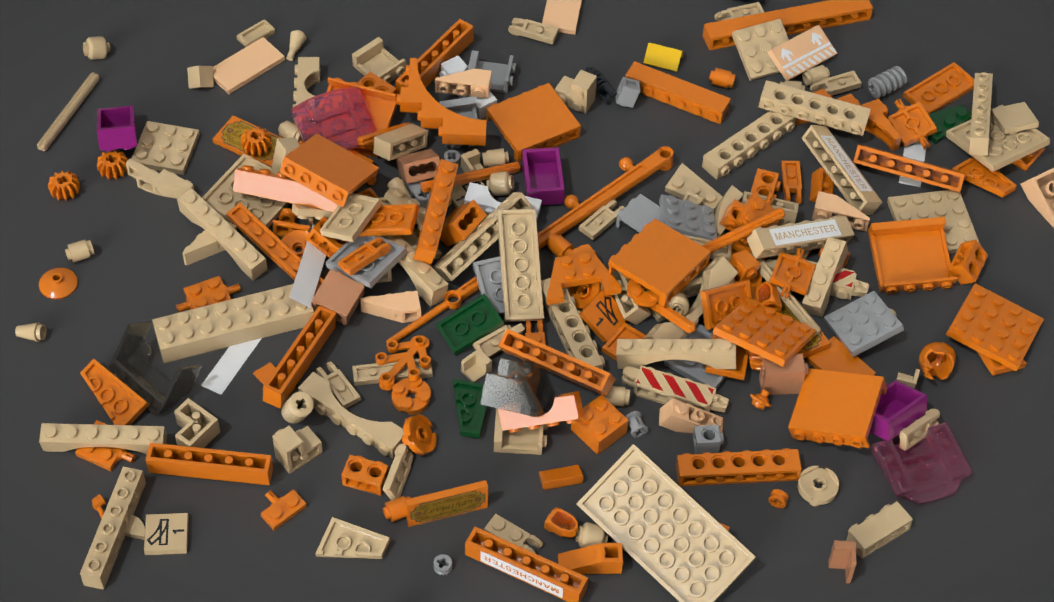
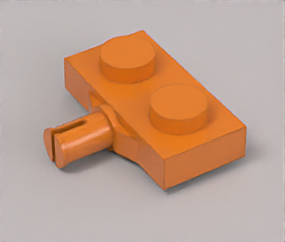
(282, 508)

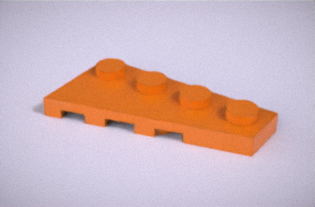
(116, 397)

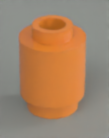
(722, 78)
(559, 245)
(395, 509)

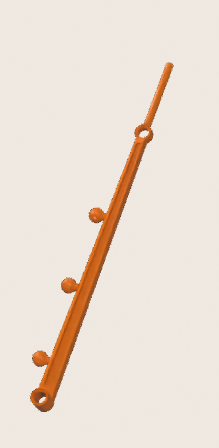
(660, 159)

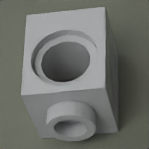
(627, 92)
(703, 445)

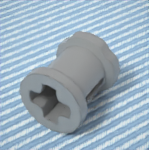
(636, 424)

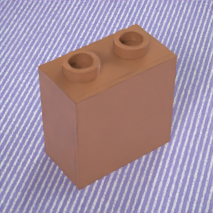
(418, 165)
(339, 295)
(784, 379)

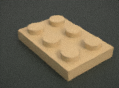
(349, 221)

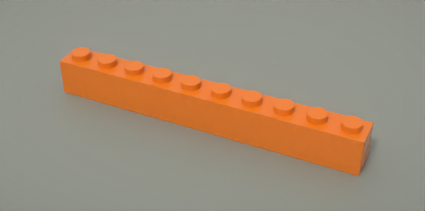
(794, 19)

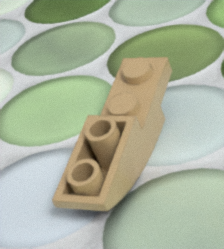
(162, 183)

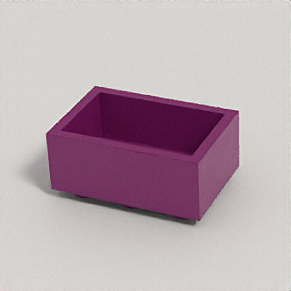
(116, 128)
(543, 175)
(897, 410)

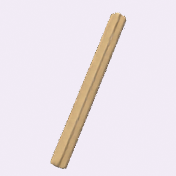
(68, 111)
(791, 301)

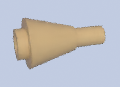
(297, 39)

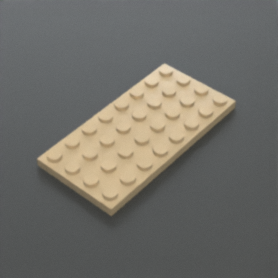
(665, 529)

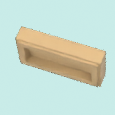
(254, 33)

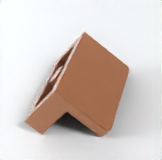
(843, 557)

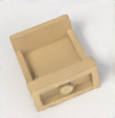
(378, 61)
(519, 442)

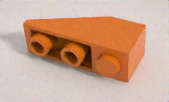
(594, 559)

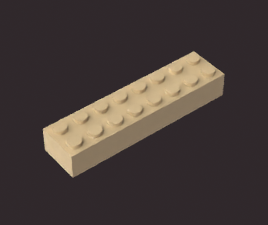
(229, 323)

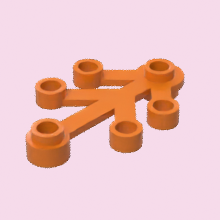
(418, 344)

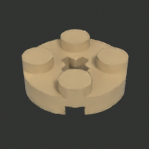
(814, 495)

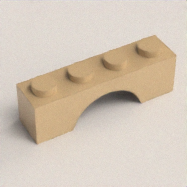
(307, 74)
(819, 289)

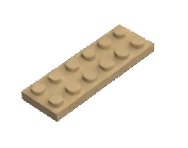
(520, 265)

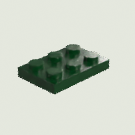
(470, 324)

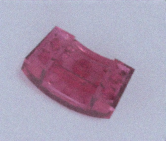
(335, 115)
(926, 469)

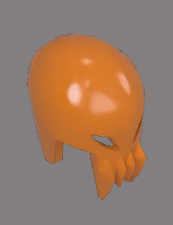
(937, 360)

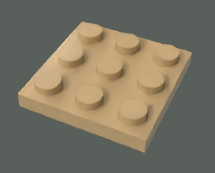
(755, 43)
(166, 147)

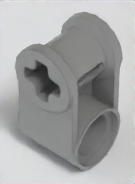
(417, 194)

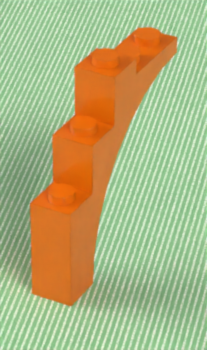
(877, 120)
(451, 126)

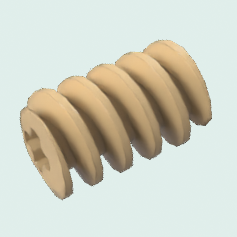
(297, 407)

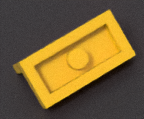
(663, 56)

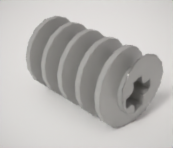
(886, 82)

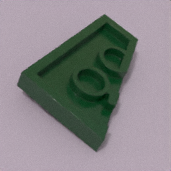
(946, 120)
(468, 406)

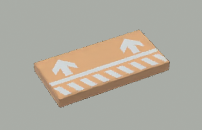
(802, 53)

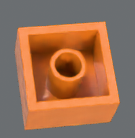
(600, 425)

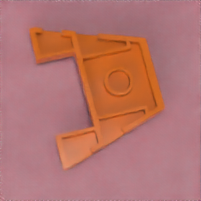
(577, 271)

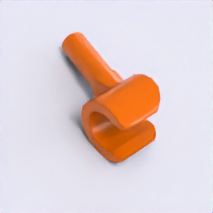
(97, 503)

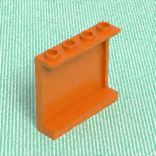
(379, 104)
(534, 120)
(328, 169)
(911, 255)
(660, 260)
(836, 407)

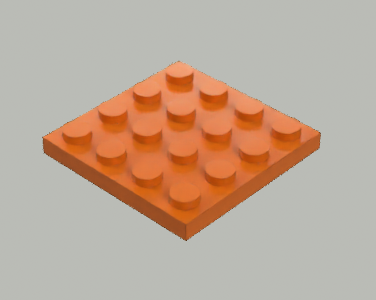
(995, 327)
(764, 331)

